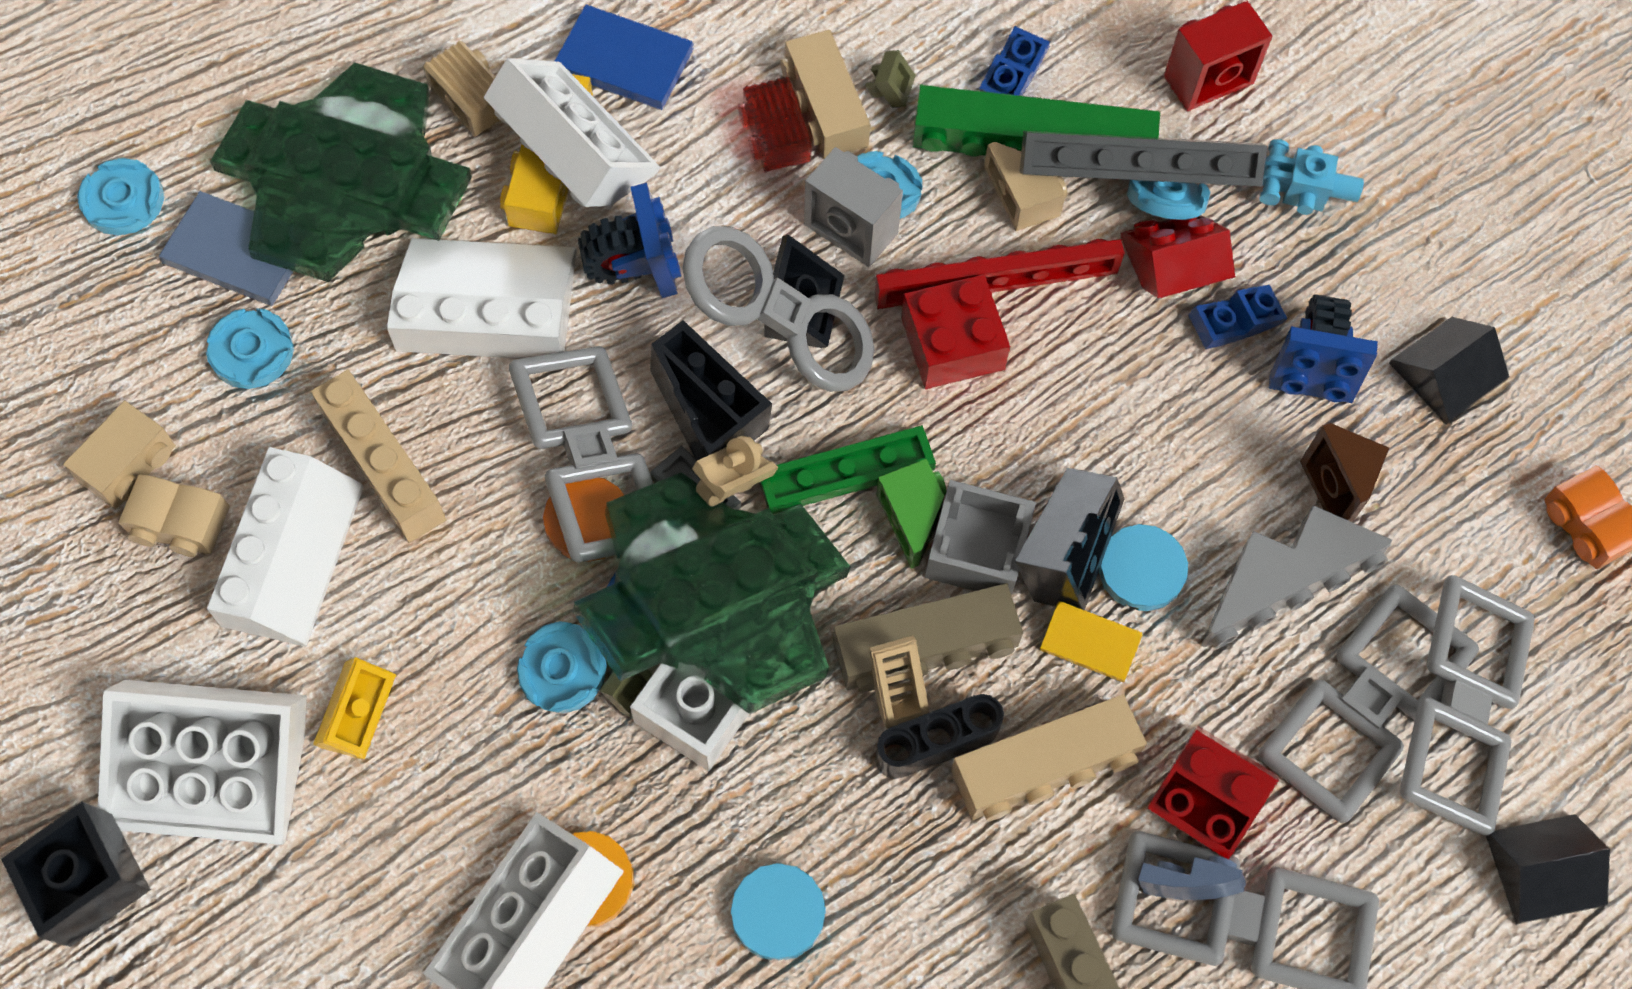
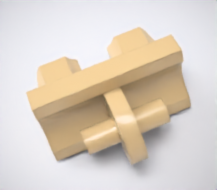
(732, 470)

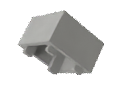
(852, 206)
(979, 537)

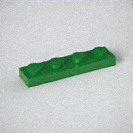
(844, 469)

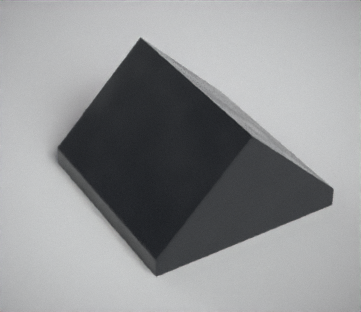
(811, 277)
(1453, 366)
(1551, 868)

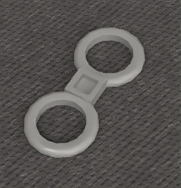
(778, 307)

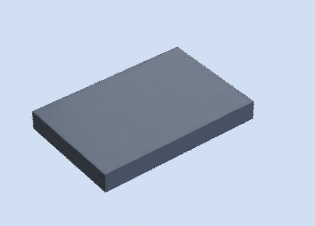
(214, 247)

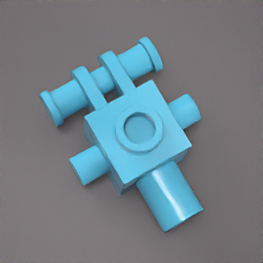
(1305, 179)

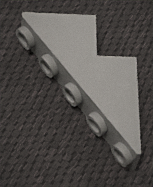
(1282, 576)

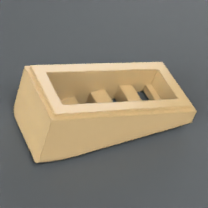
(905, 707)

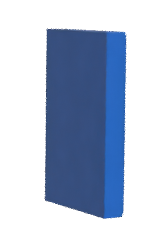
(625, 56)

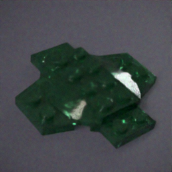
(340, 171)
(713, 592)

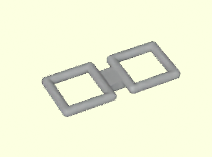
(586, 445)
(1363, 706)
(1467, 706)
(1245, 917)

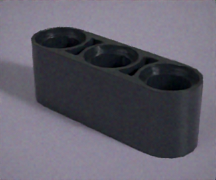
(952, 719)

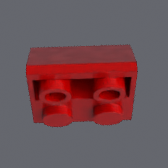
(1179, 254)
(1213, 792)

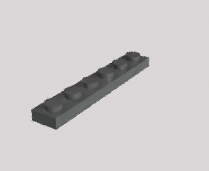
(1142, 158)

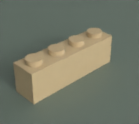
(379, 456)
(1048, 758)

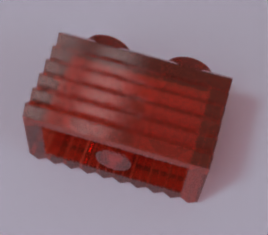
(775, 125)

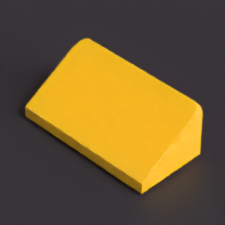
(1091, 641)
(354, 708)

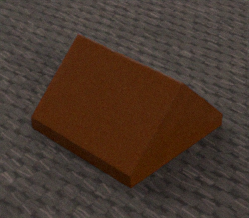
(1343, 469)

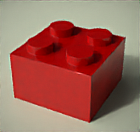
(1217, 55)
(955, 331)

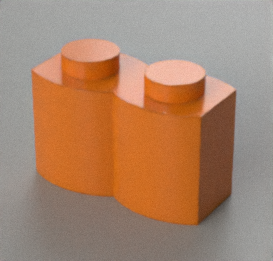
(1593, 515)

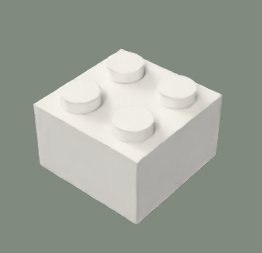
(687, 713)

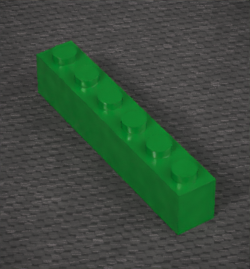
(973, 119)

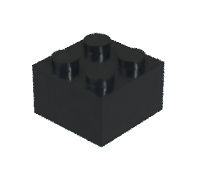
(75, 874)

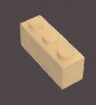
(826, 93)

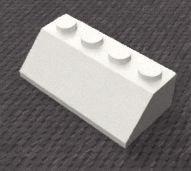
(569, 131)
(285, 548)
(526, 913)

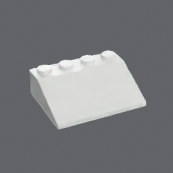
(482, 299)
(200, 760)

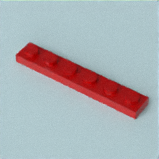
(1007, 272)

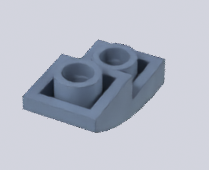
(1207, 880)

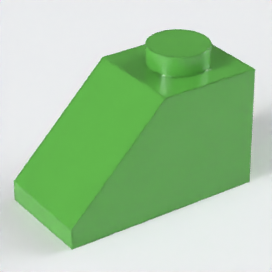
(912, 504)

